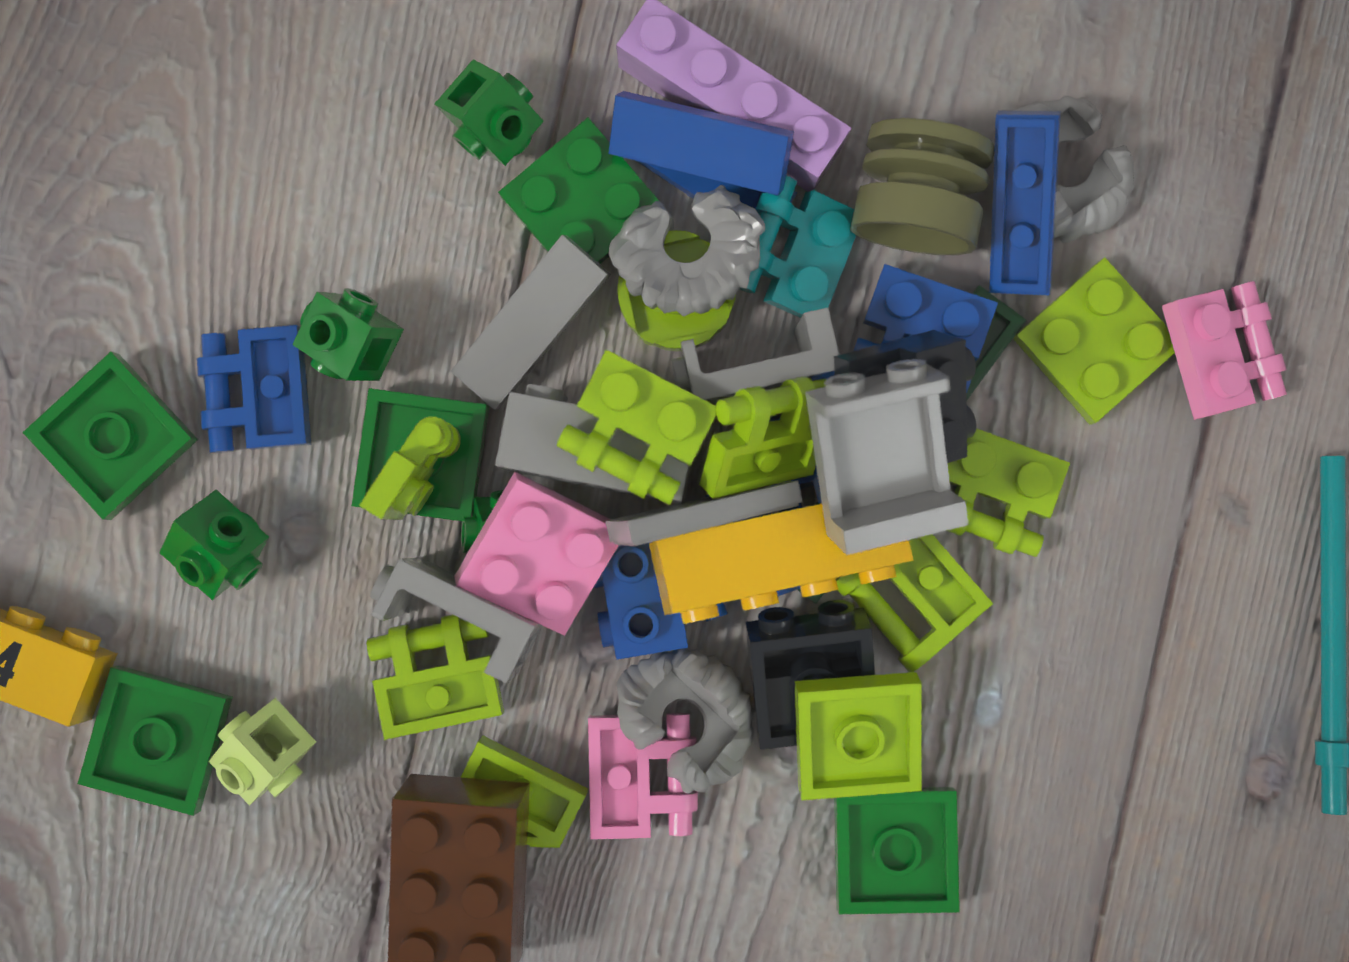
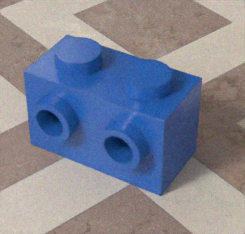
(634, 605)

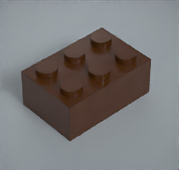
(458, 870)

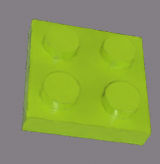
(1097, 341)
(859, 735)

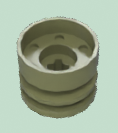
(923, 186)

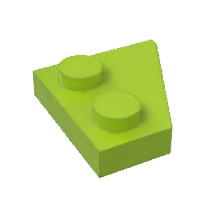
(552, 797)

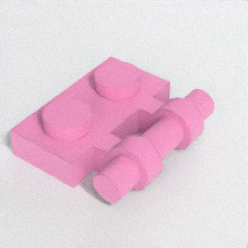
(1211, 354)
(621, 781)

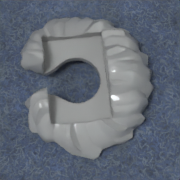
(1104, 194)
(693, 285)
(713, 688)

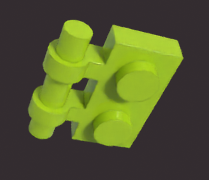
(647, 409)
(761, 450)
(1011, 475)
(403, 481)
(435, 695)

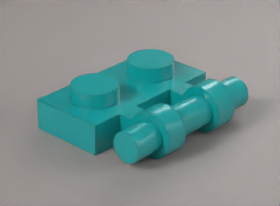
(813, 252)

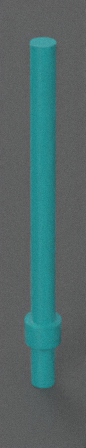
(1333, 747)

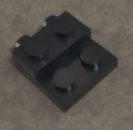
(939, 351)
(802, 648)

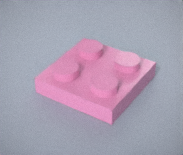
(537, 554)

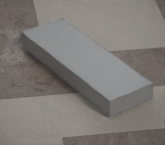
(530, 322)
(701, 514)

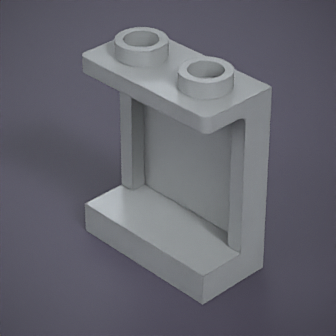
(815, 361)
(883, 457)
(437, 586)

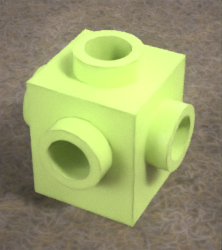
(261, 752)

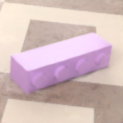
(708, 75)

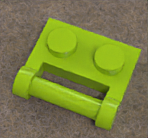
(935, 589)

